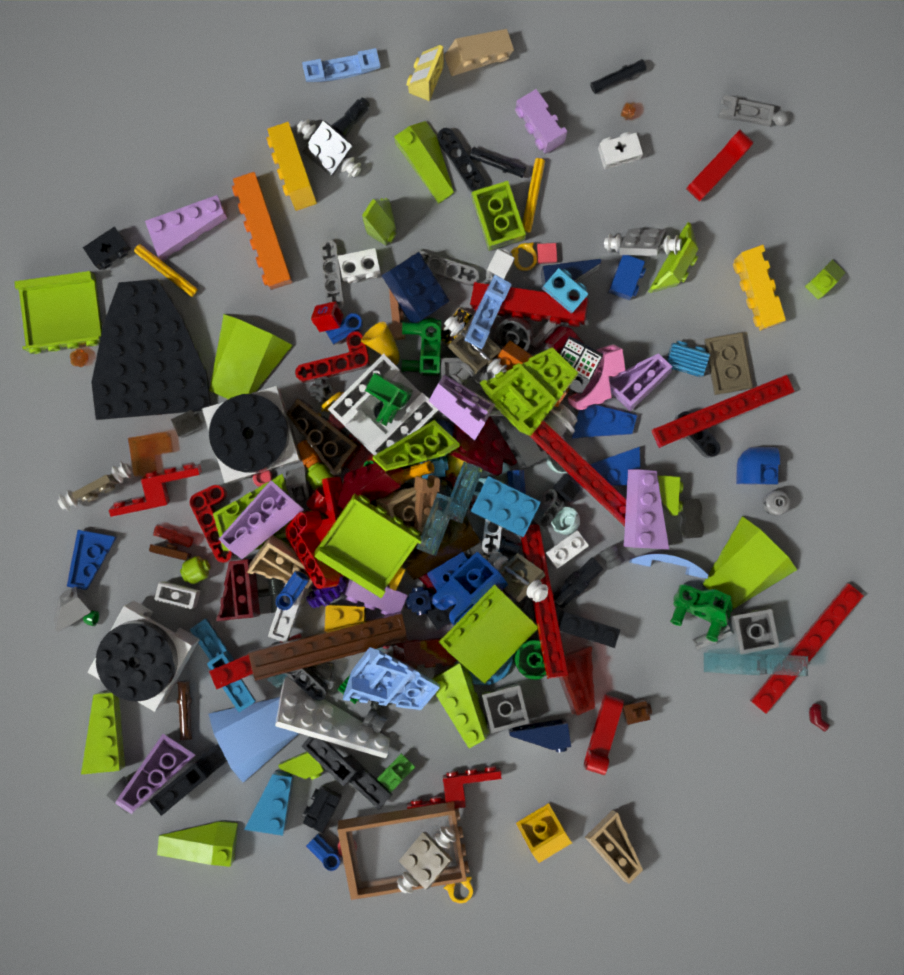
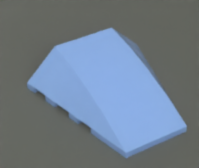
(389, 681)
(250, 736)

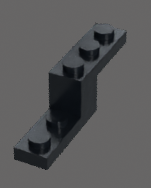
(579, 626)
(347, 771)
(188, 780)

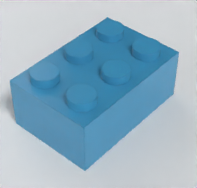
(505, 506)

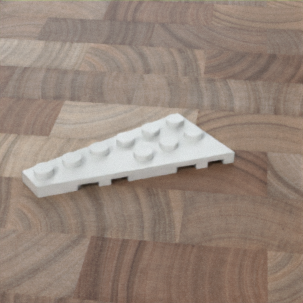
(326, 722)

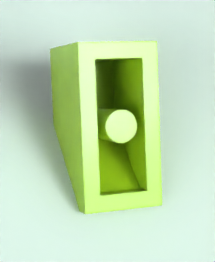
(825, 279)
(302, 766)

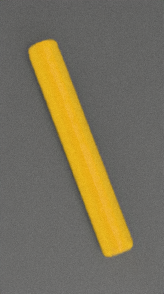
(533, 194)
(165, 270)

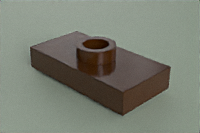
(170, 551)

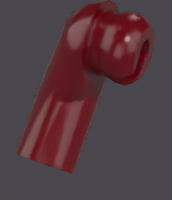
(815, 717)

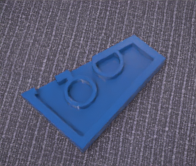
(603, 421)
(616, 468)
(88, 557)

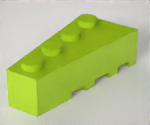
(462, 703)
(104, 737)

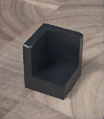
(566, 488)

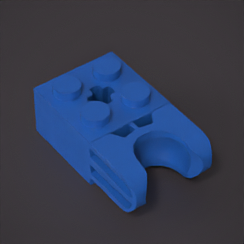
(468, 586)

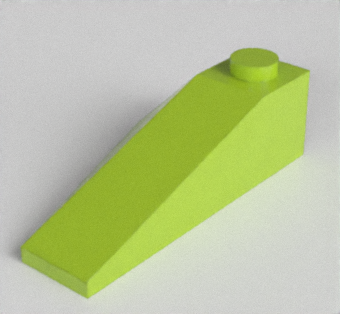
(380, 220)
(422, 445)
(202, 844)

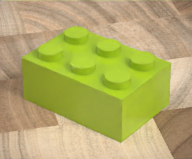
(498, 215)

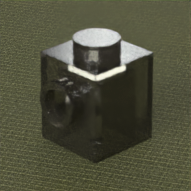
(187, 423)

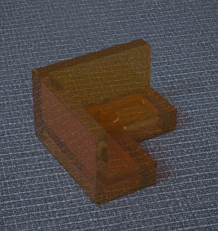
(144, 450)

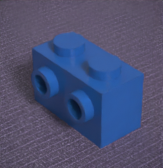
(441, 574)

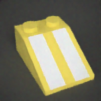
(426, 73)

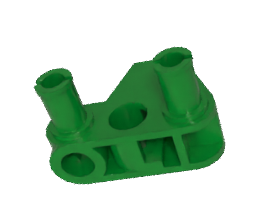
(430, 347)
(391, 393)
(710, 602)

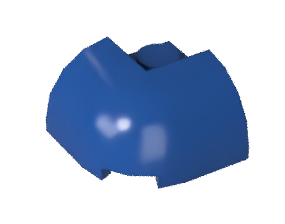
(758, 466)

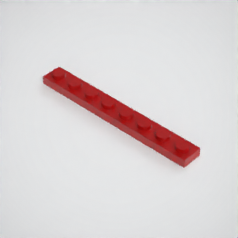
(722, 411)
(580, 471)
(545, 609)
(809, 645)

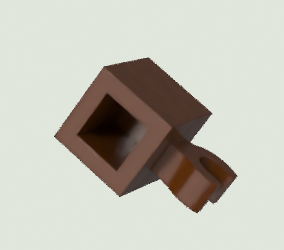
(636, 711)

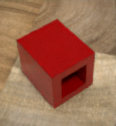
(327, 316)

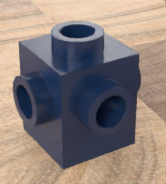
(419, 592)

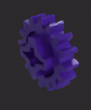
(325, 596)

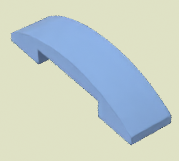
(341, 67)
(487, 311)
(692, 569)

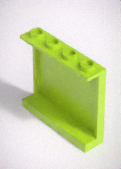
(60, 312)
(367, 545)
(488, 634)

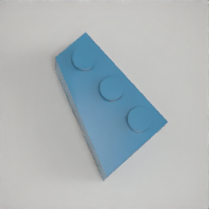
(273, 807)

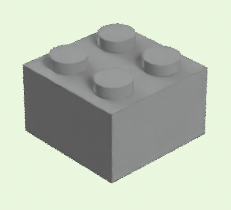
(754, 631)
(505, 707)

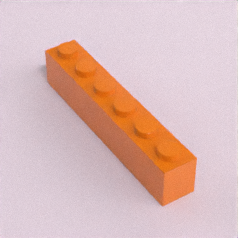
(262, 230)

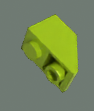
(669, 492)

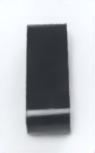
(701, 444)

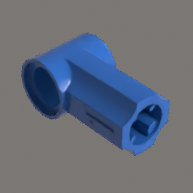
(341, 333)
(516, 480)
(292, 589)
(323, 850)

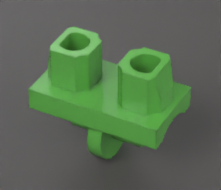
(396, 772)

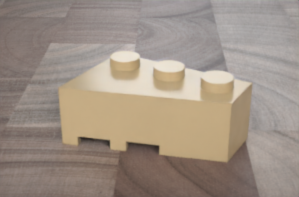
(478, 51)
(613, 845)

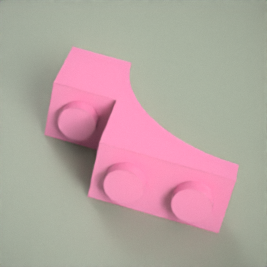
(598, 387)

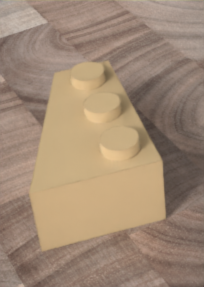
(277, 561)

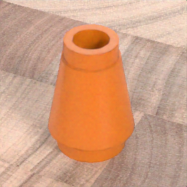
(308, 454)

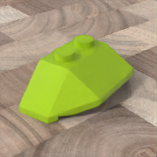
(676, 266)

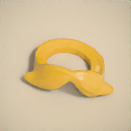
(529, 248)
(326, 405)
(450, 888)

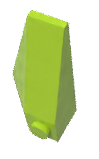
(424, 154)

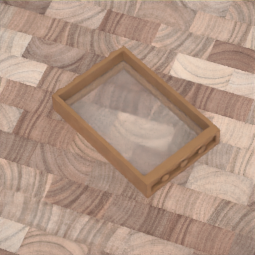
(378, 841)

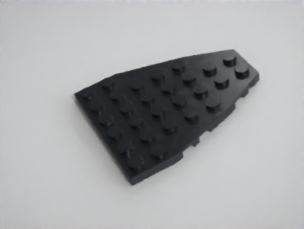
(146, 357)

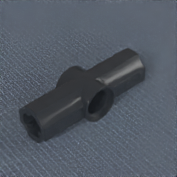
(577, 582)

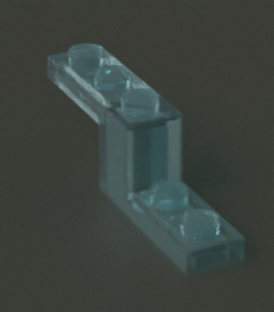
(449, 508)
(756, 664)

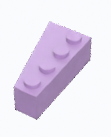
(181, 226)
(644, 512)
(260, 520)
(156, 770)

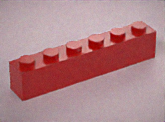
(534, 304)

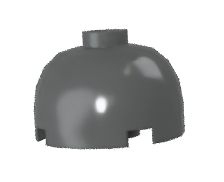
(514, 330)

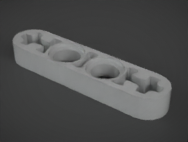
(444, 264)
(333, 276)

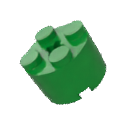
(524, 665)

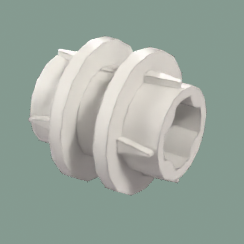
(561, 420)

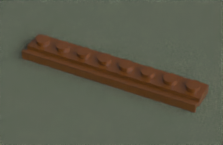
(327, 646)

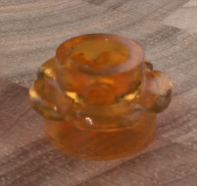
(628, 110)
(83, 358)

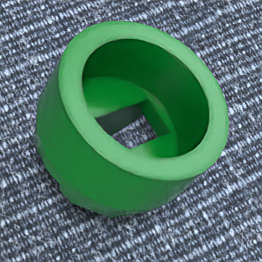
(91, 618)

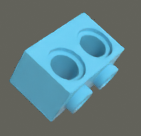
(561, 295)

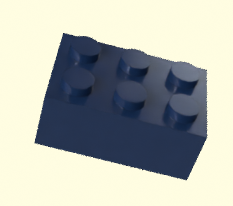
(415, 288)

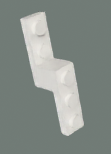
(284, 619)

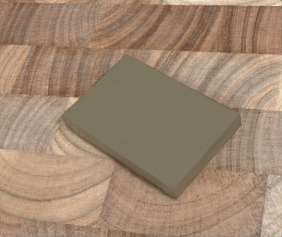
(728, 363)

